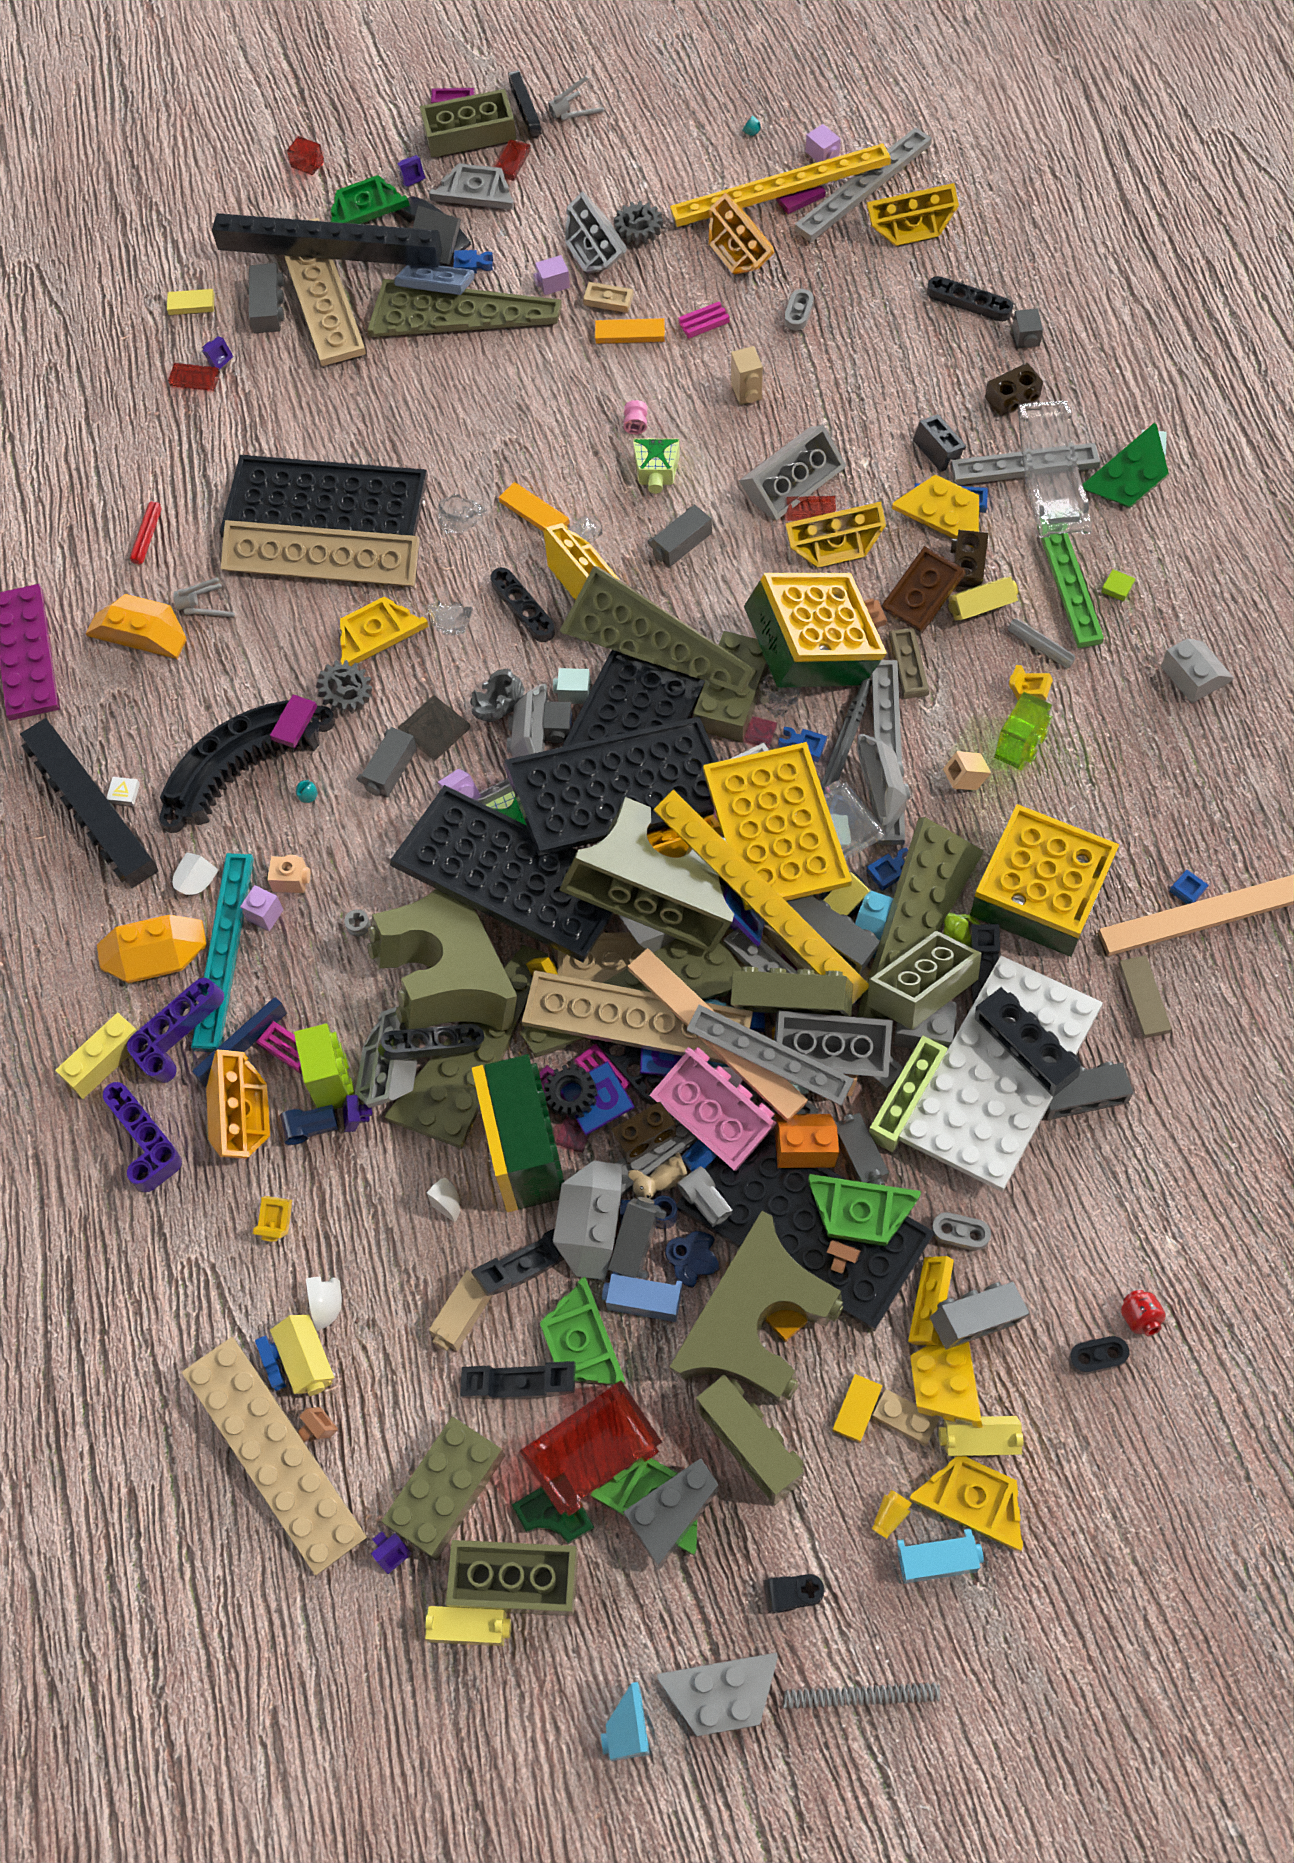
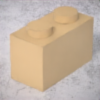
(746, 375)

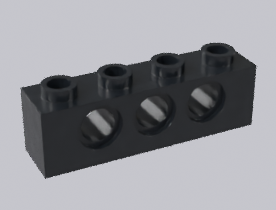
(1050, 1076)

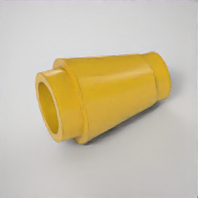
(891, 1513)

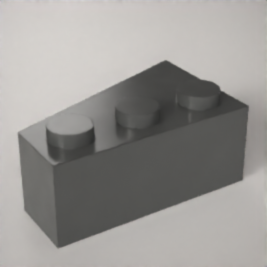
(671, 1510)

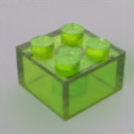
(1024, 731)

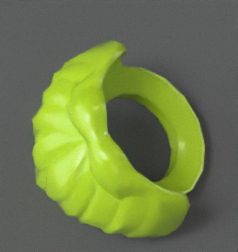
(957, 927)

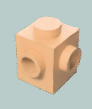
(966, 770)
(288, 874)

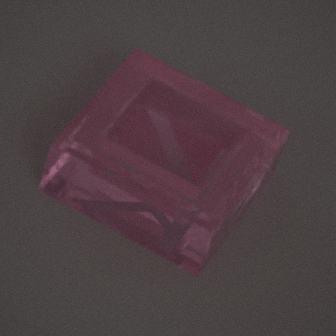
(761, 731)
(572, 1136)

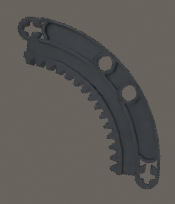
(201, 774)

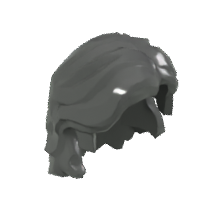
(501, 695)

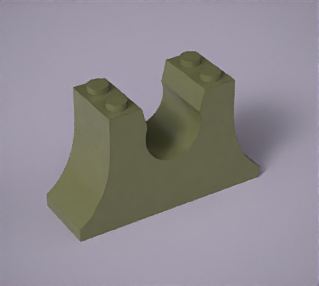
(648, 887)
(464, 969)
(753, 1288)

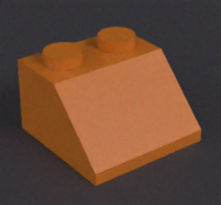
(806, 1141)

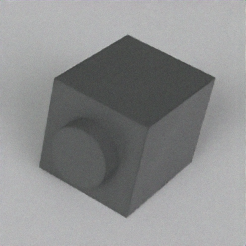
(1027, 328)
(557, 721)

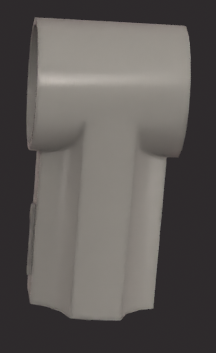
(701, 1191)

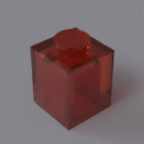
(305, 155)

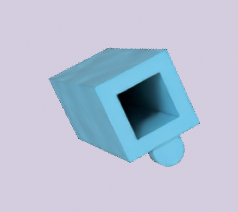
(939, 1558)

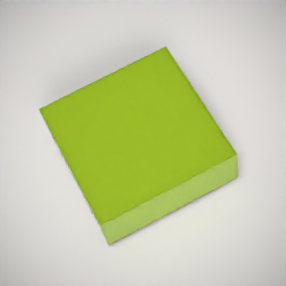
(1118, 585)

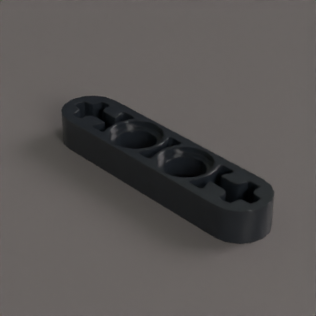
(524, 103)
(971, 295)
(522, 604)
(430, 1038)
(622, 1062)

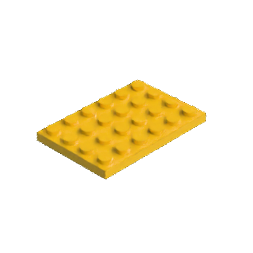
(779, 820)

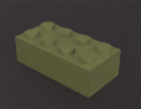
(468, 123)
(725, 710)
(923, 979)
(792, 992)
(749, 1439)
(443, 1488)
(513, 1577)

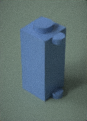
(642, 1297)

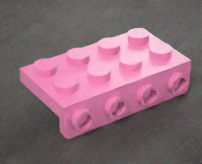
(714, 1107)

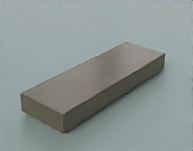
(909, 662)
(1144, 997)

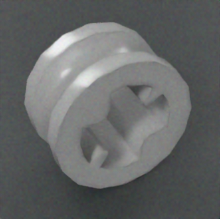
(350, 921)

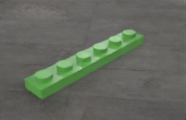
(1072, 590)

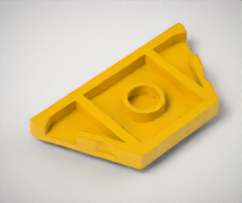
(941, 506)
(376, 628)
(946, 1383)
(976, 1499)

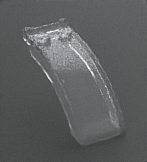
(1052, 469)

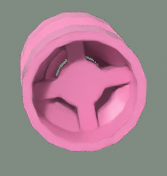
(635, 417)

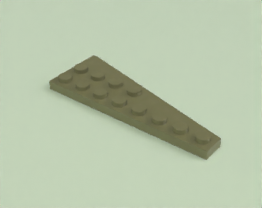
(425, 311)
(629, 623)
(927, 889)
(699, 969)
(445, 1091)

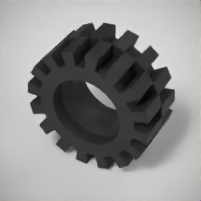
(559, 1080)

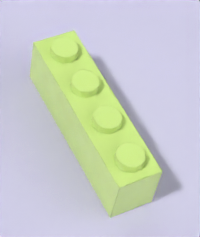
(906, 1093)

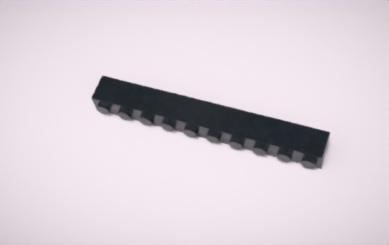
(327, 240)

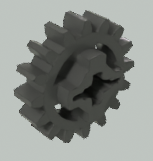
(638, 222)
(331, 684)

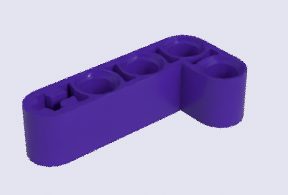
(178, 1028)
(140, 1130)

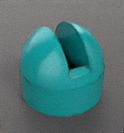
(752, 126)
(309, 793)

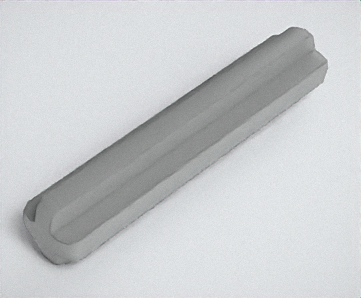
(1041, 643)

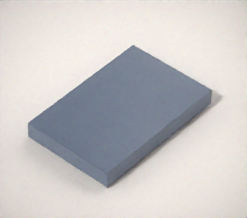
(438, 279)

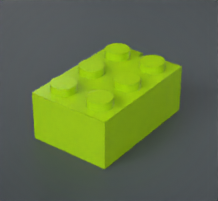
(324, 1066)

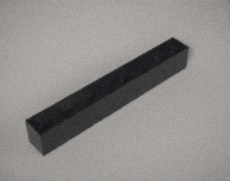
(89, 803)

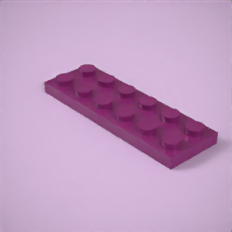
(26, 654)

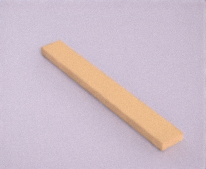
(1197, 916)
(683, 1003)

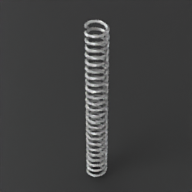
(834, 1694)

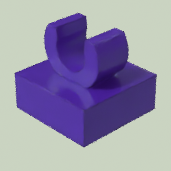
(411, 170)
(217, 352)
(354, 1113)
(390, 1551)

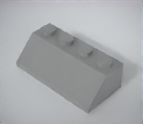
(793, 471)
(838, 1042)

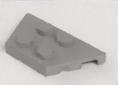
(474, 186)
(721, 1694)

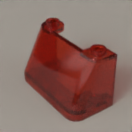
(590, 1448)

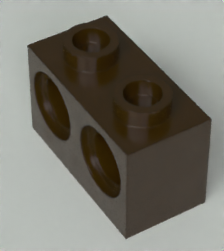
(1013, 388)
(970, 559)
(644, 1132)

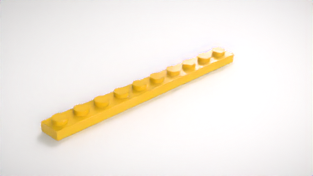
(785, 183)
(755, 890)

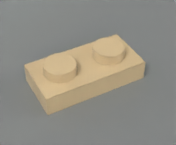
(608, 297)
(904, 1418)

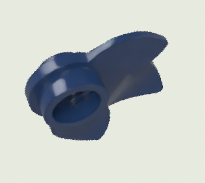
(696, 1258)

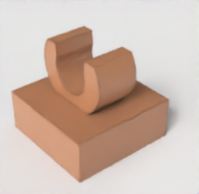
(875, 612)
(842, 1254)
(317, 1425)

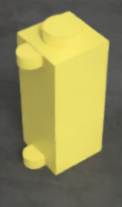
(983, 598)
(302, 1355)
(998, 1437)
(467, 1626)

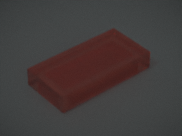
(513, 158)
(194, 376)
(810, 507)

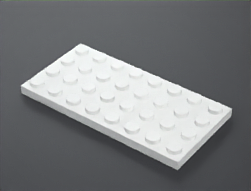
(981, 1099)

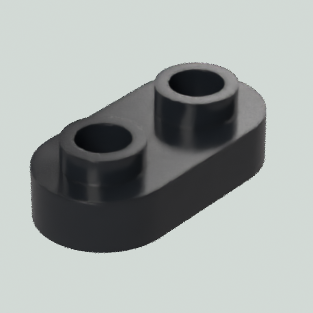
(1097, 1355)

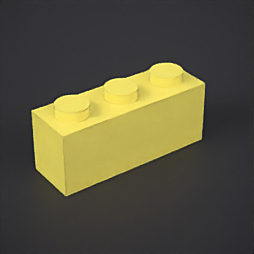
(97, 1056)

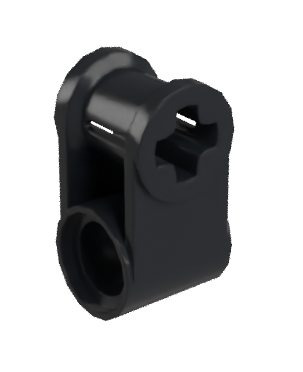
(785, 1592)

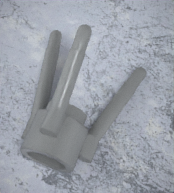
(560, 105)
(187, 598)

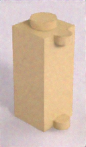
(459, 1313)

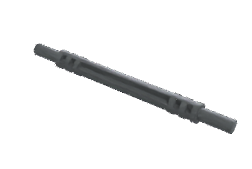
(846, 736)

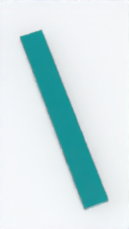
(224, 946)

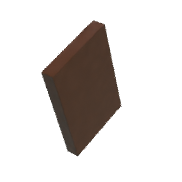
(923, 589)

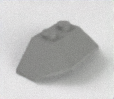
(591, 236)
(528, 723)
(883, 780)
(381, 1078)
(588, 1218)

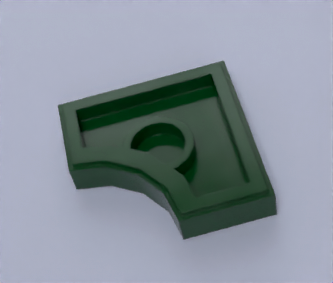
(538, 1513)

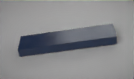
(244, 1036)

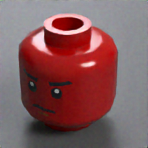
(1143, 1313)

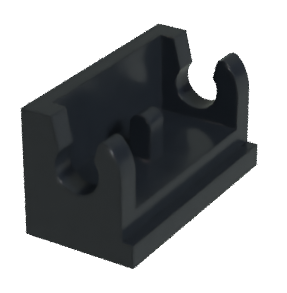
(938, 441)

